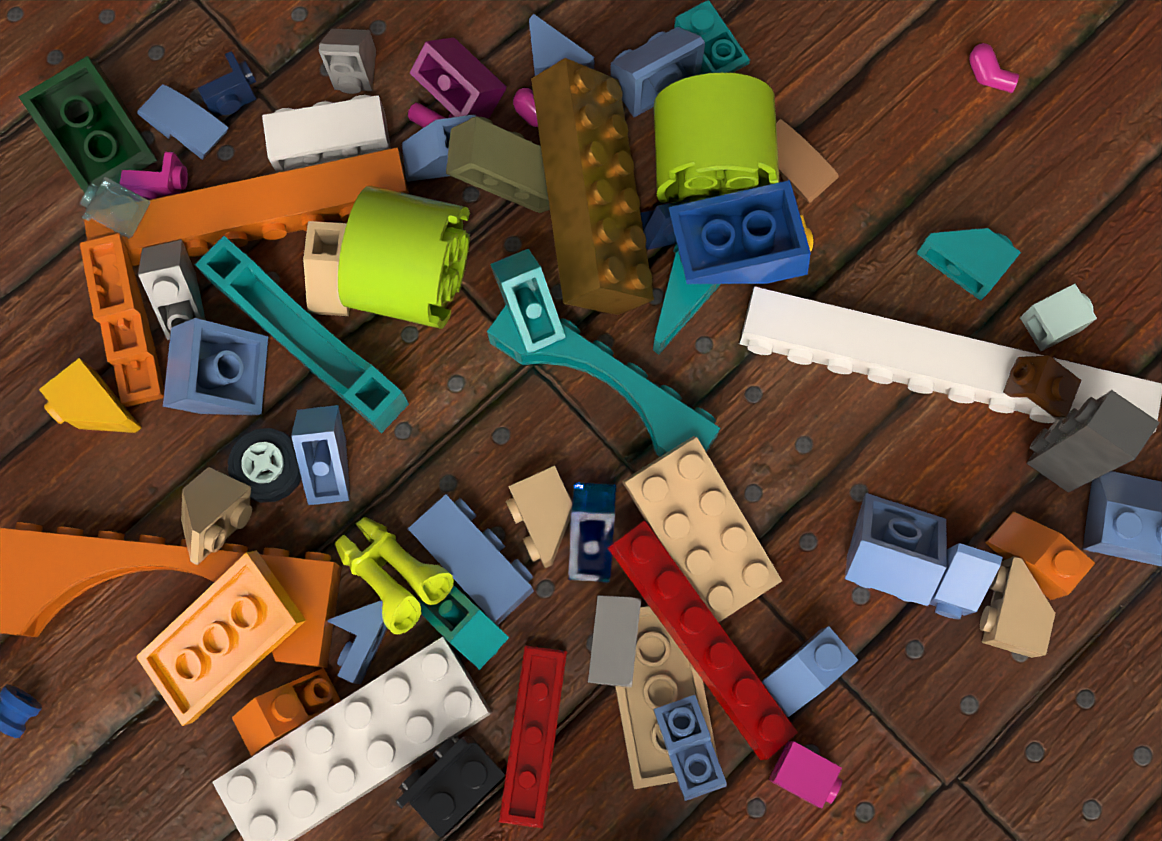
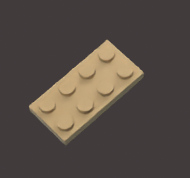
(702, 528)
(659, 678)

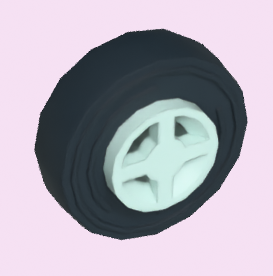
(255, 454)

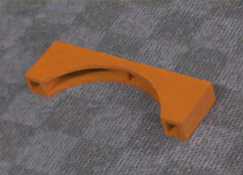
(51, 569)

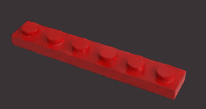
(703, 641)

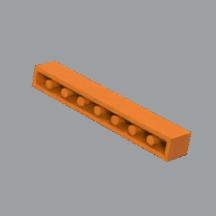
(260, 205)

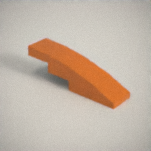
(122, 319)

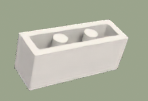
(325, 132)

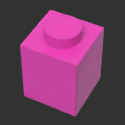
(806, 775)

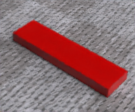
(533, 737)

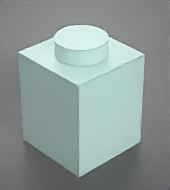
(1058, 317)

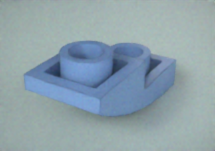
(183, 119)
(690, 747)

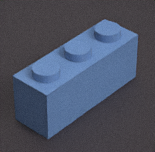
(473, 558)

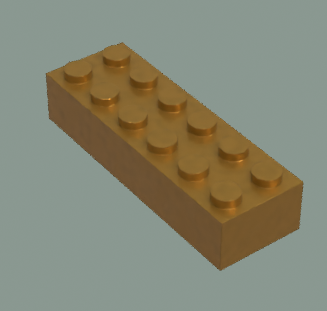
(591, 189)

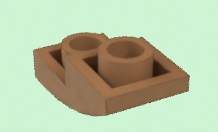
(802, 164)

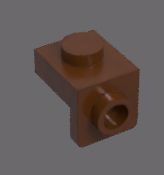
(1044, 383)

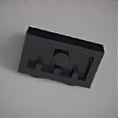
(452, 784)

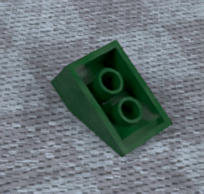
(88, 124)

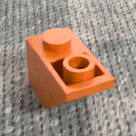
(284, 710)

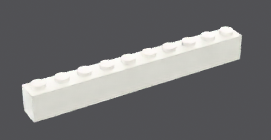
(915, 355)

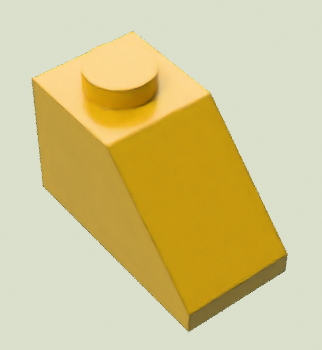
(86, 401)

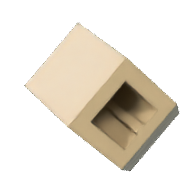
(321, 268)
(545, 510)
(212, 511)
(1019, 612)

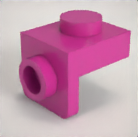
(157, 184)

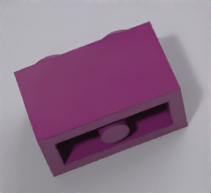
(457, 78)

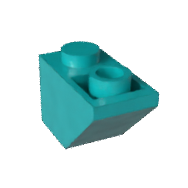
(721, 48)

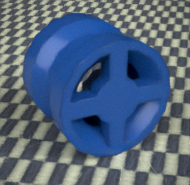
(15, 710)

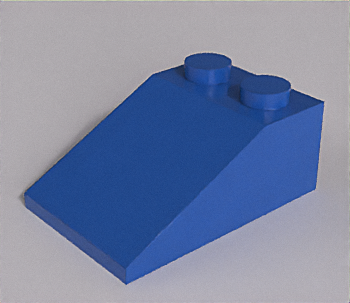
(742, 237)

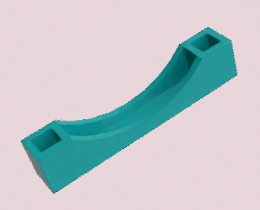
(302, 335)
(660, 408)

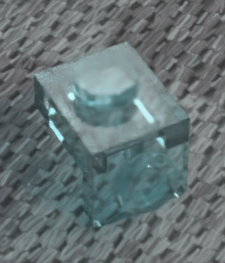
(114, 206)

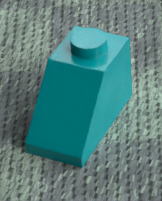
(970, 257)
(528, 300)
(465, 627)

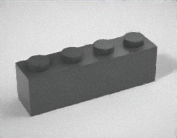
(1091, 441)

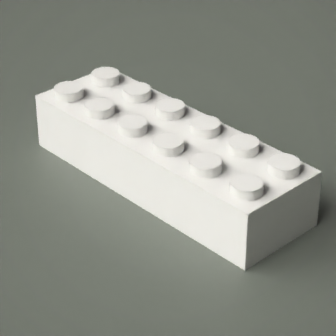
(353, 746)

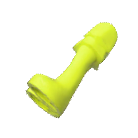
(399, 606)

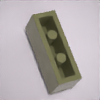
(498, 163)

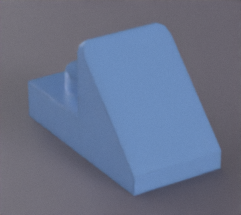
(370, 631)

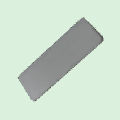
(614, 641)

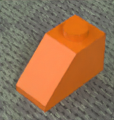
(1047, 554)

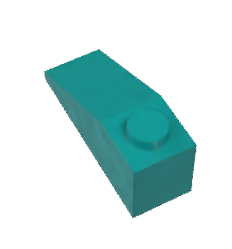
(679, 304)

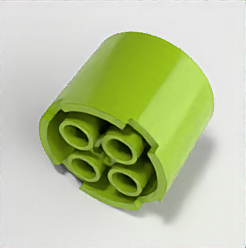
(714, 137)
(403, 256)

